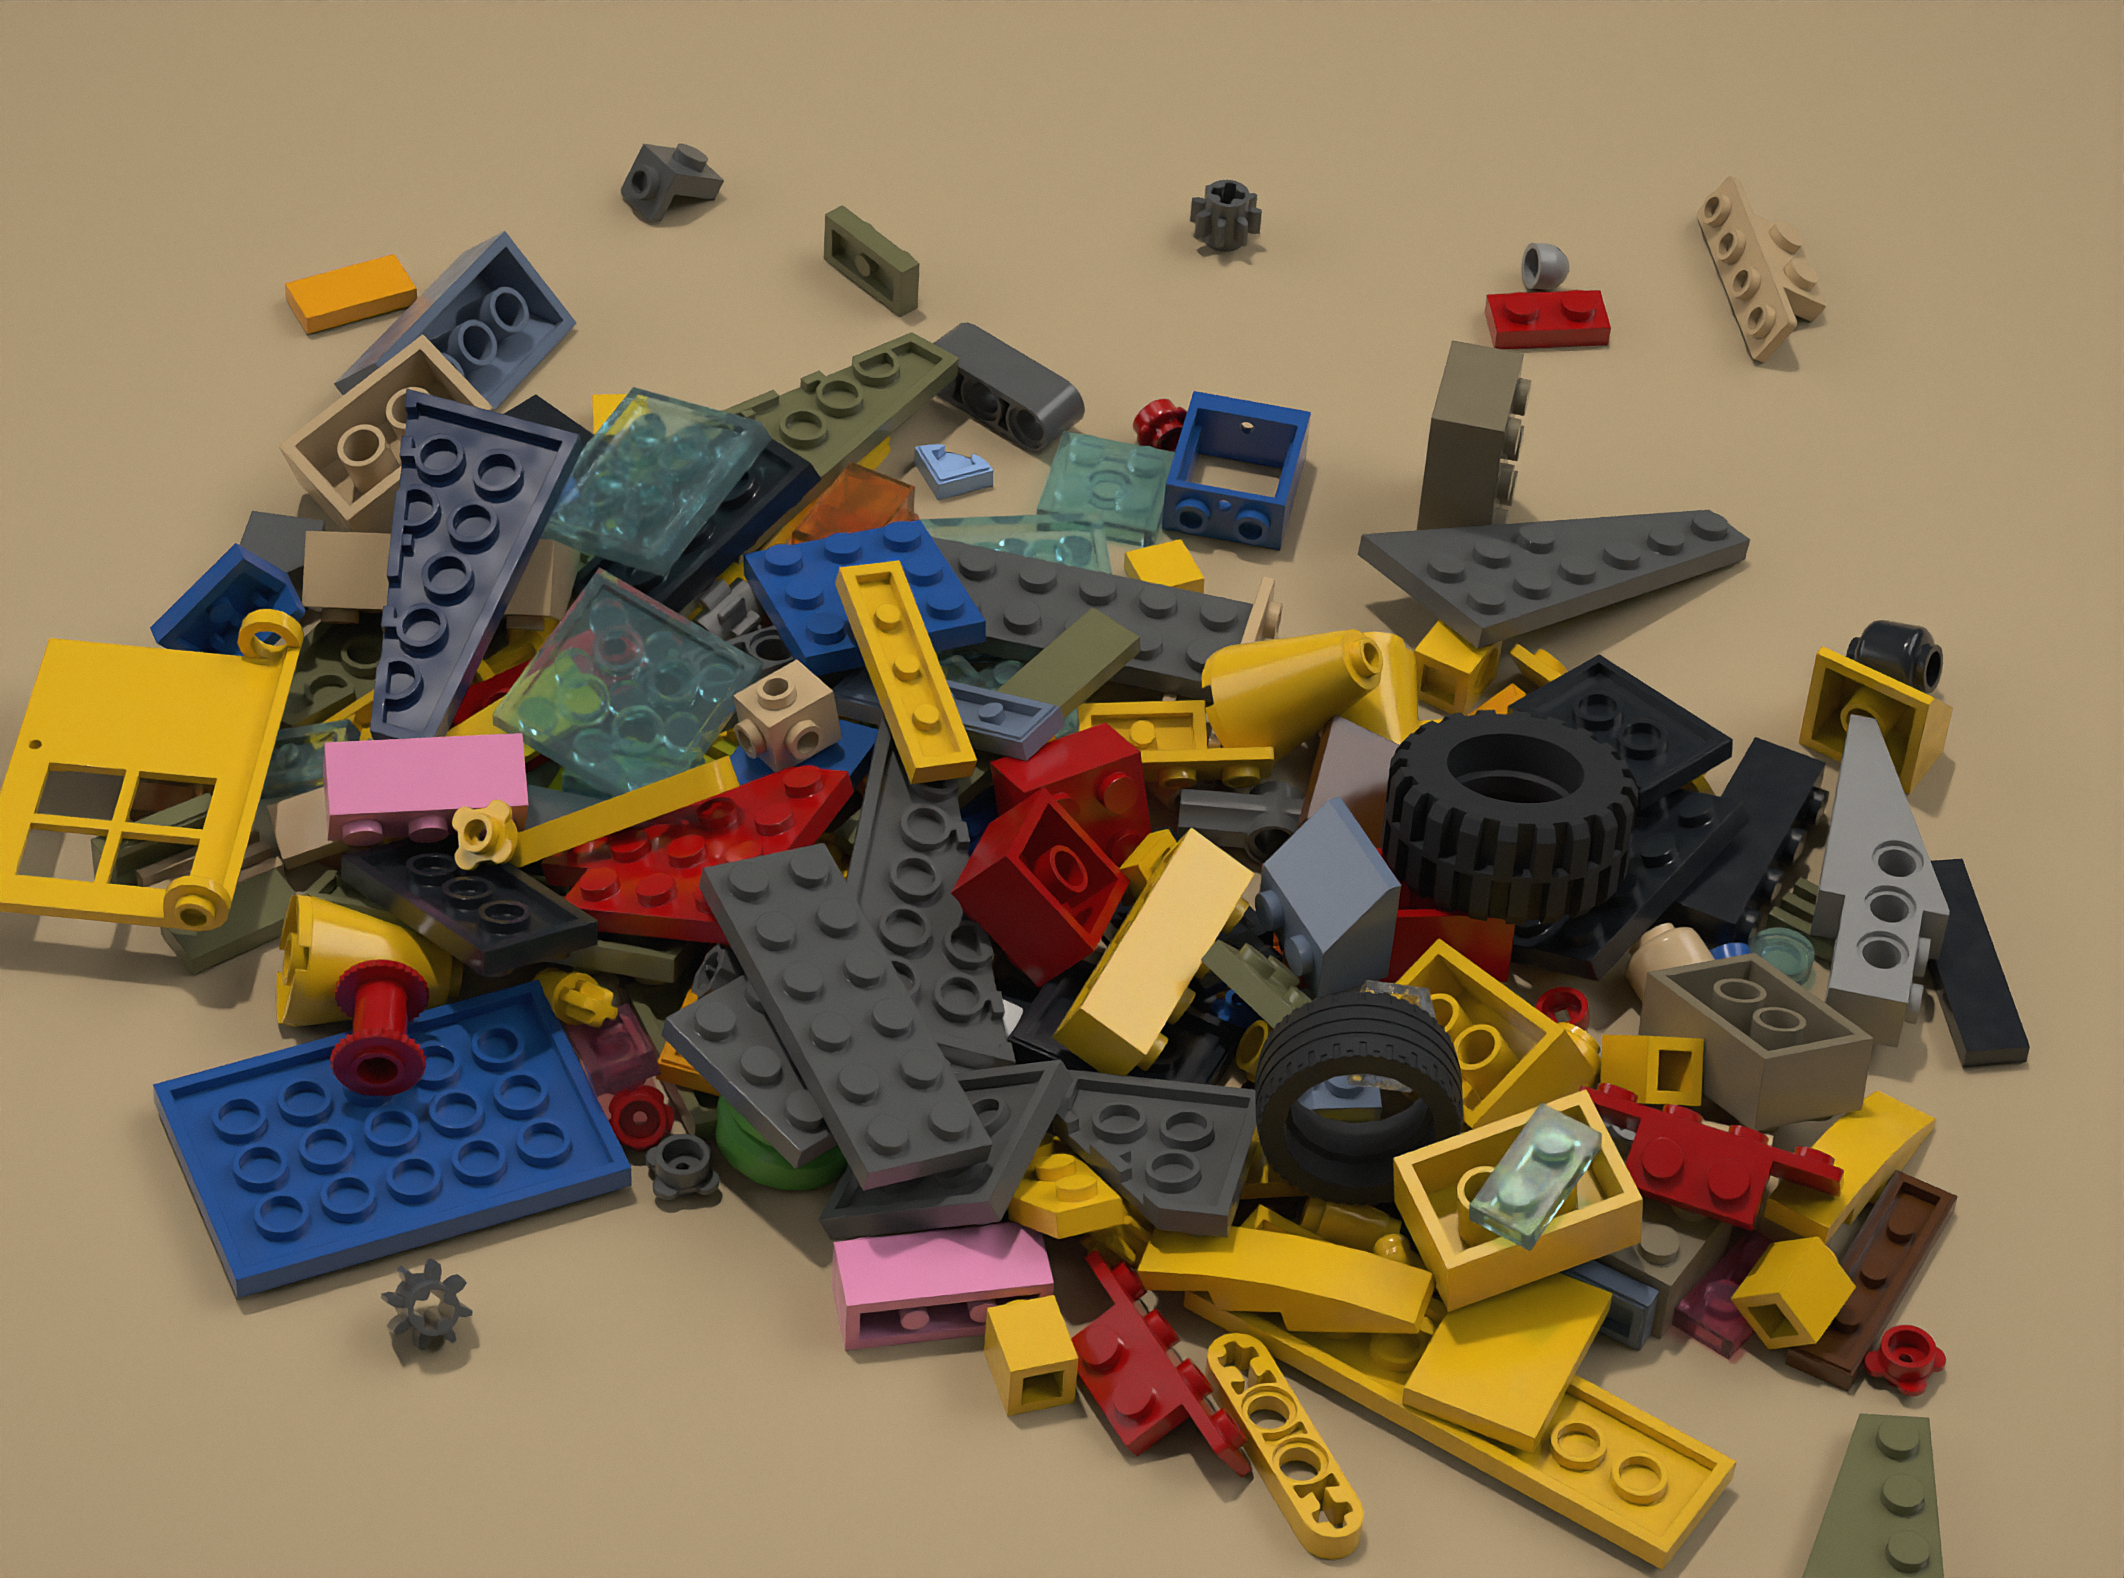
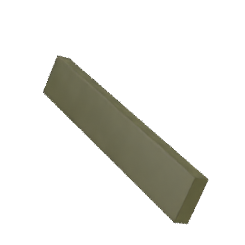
(1059, 675)

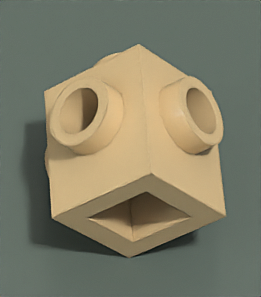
(786, 717)

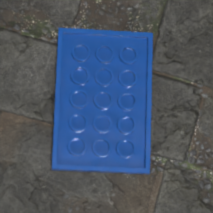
(326, 1178)

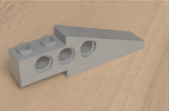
(1876, 893)

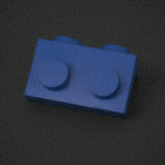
(213, 608)

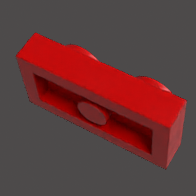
(1547, 319)

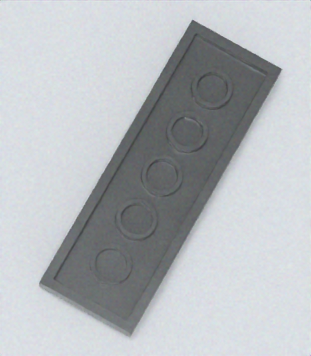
(1036, 600)
(845, 1016)

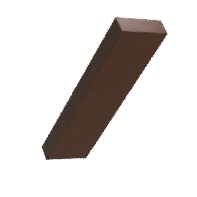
(1882, 1267)

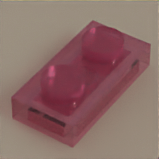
(614, 1055)
(1708, 1309)

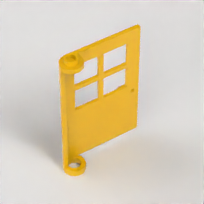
(151, 719)

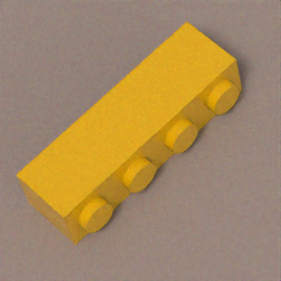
(1155, 956)

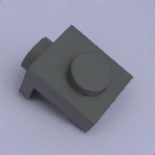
(667, 172)

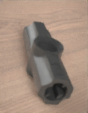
(1248, 821)

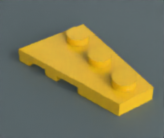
(1063, 1194)

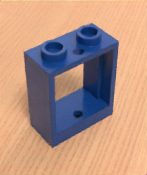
(1216, 429)

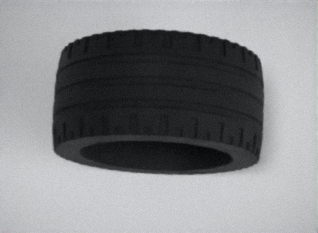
(1344, 1038)

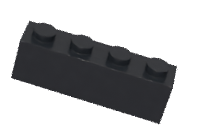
(1781, 798)

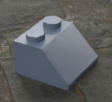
(1331, 902)

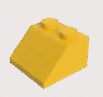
(1909, 720)

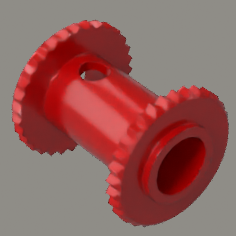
(381, 1002)

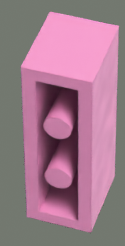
(419, 784)
(934, 1282)

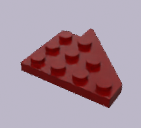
(651, 872)

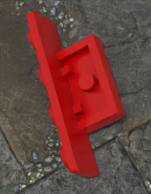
(1706, 1167)
(1139, 1378)

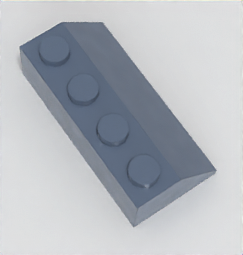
(484, 316)

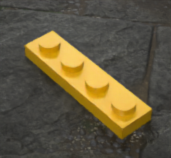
(905, 672)

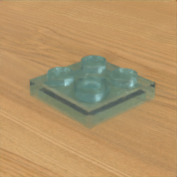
(1112, 479)

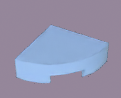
(951, 473)

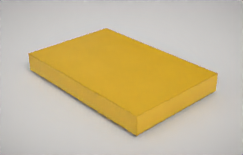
(1509, 1358)

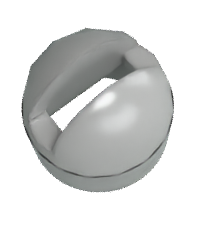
(1544, 266)

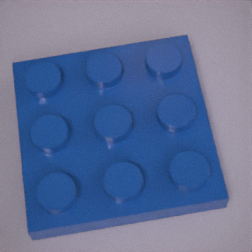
(804, 605)

